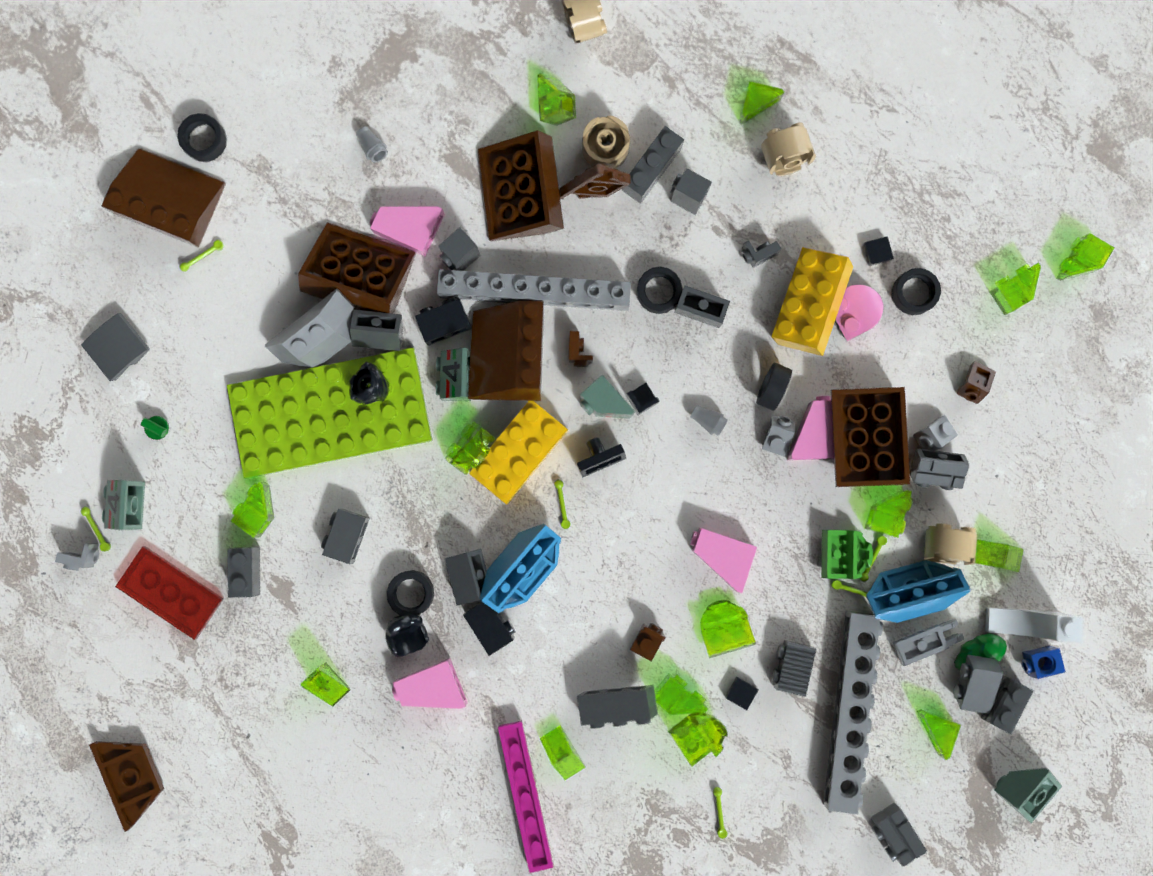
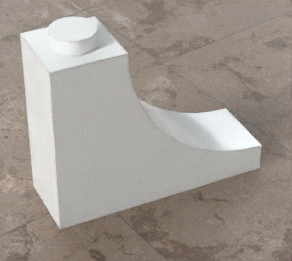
(1035, 623)

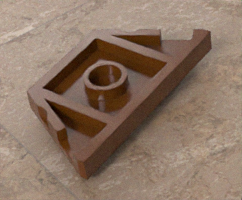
(596, 182)
(128, 778)

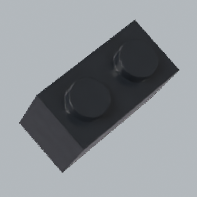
(443, 321)
(489, 627)

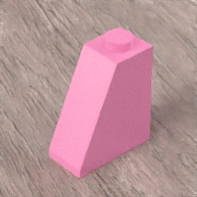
(408, 226)
(815, 432)
(725, 556)
(431, 687)

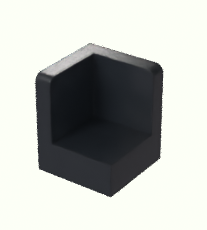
(642, 398)

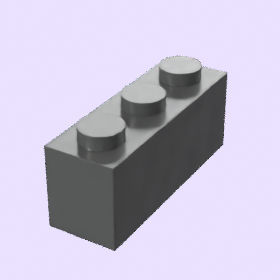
(653, 164)
(617, 706)

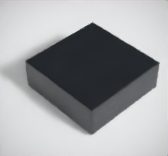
(878, 251)
(741, 693)

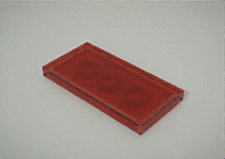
(169, 592)

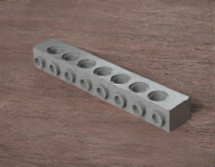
(550, 290)
(852, 798)

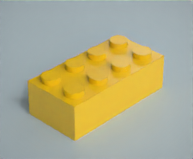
(812, 301)
(519, 451)

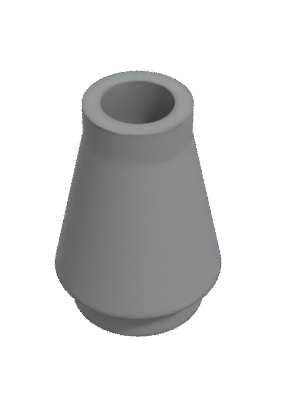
(372, 146)
(709, 420)

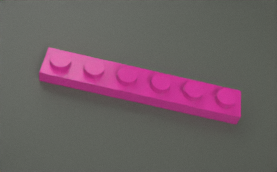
(525, 796)

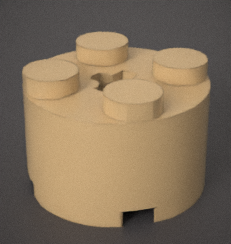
(584, 19)
(602, 131)
(788, 149)
(950, 545)

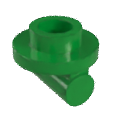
(155, 427)

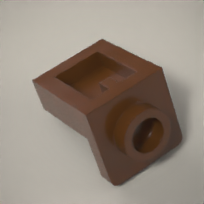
(575, 346)
(977, 383)
(648, 641)

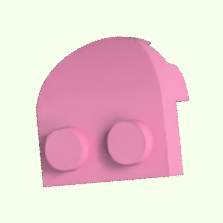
(859, 310)

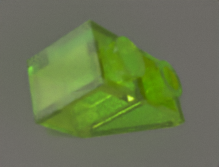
(555, 101)
(1087, 256)
(1018, 290)
(256, 511)
(888, 515)
(676, 698)

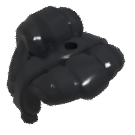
(359, 384)
(406, 635)

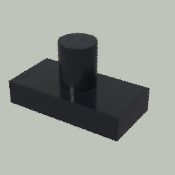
(600, 457)

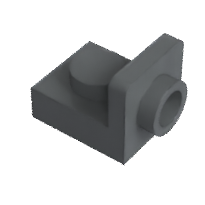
(764, 252)

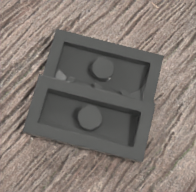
(115, 346)

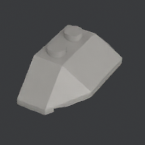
(316, 333)

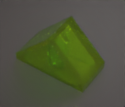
(758, 99)
(998, 555)
(326, 685)
(941, 731)
(562, 753)

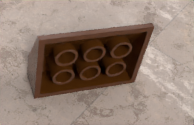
(520, 187)
(164, 197)
(358, 266)
(507, 352)
(870, 437)

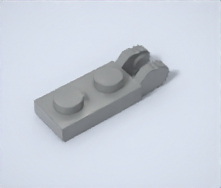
(926, 642)

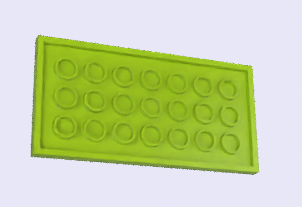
(311, 420)

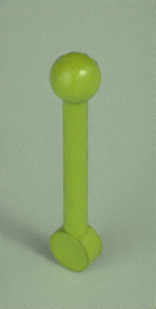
(217, 245)
(565, 523)
(881, 540)
(104, 546)
(836, 584)
(722, 832)

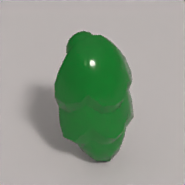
(983, 646)

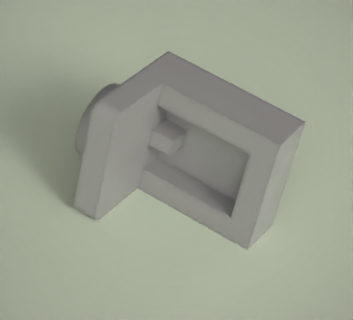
(936, 434)
(779, 435)
(75, 561)

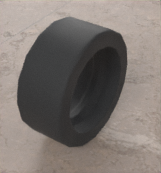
(191, 123)
(659, 272)
(932, 283)
(774, 386)
(392, 595)

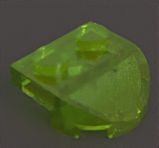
(470, 449)
(725, 628)
(698, 736)

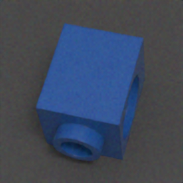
(1052, 666)

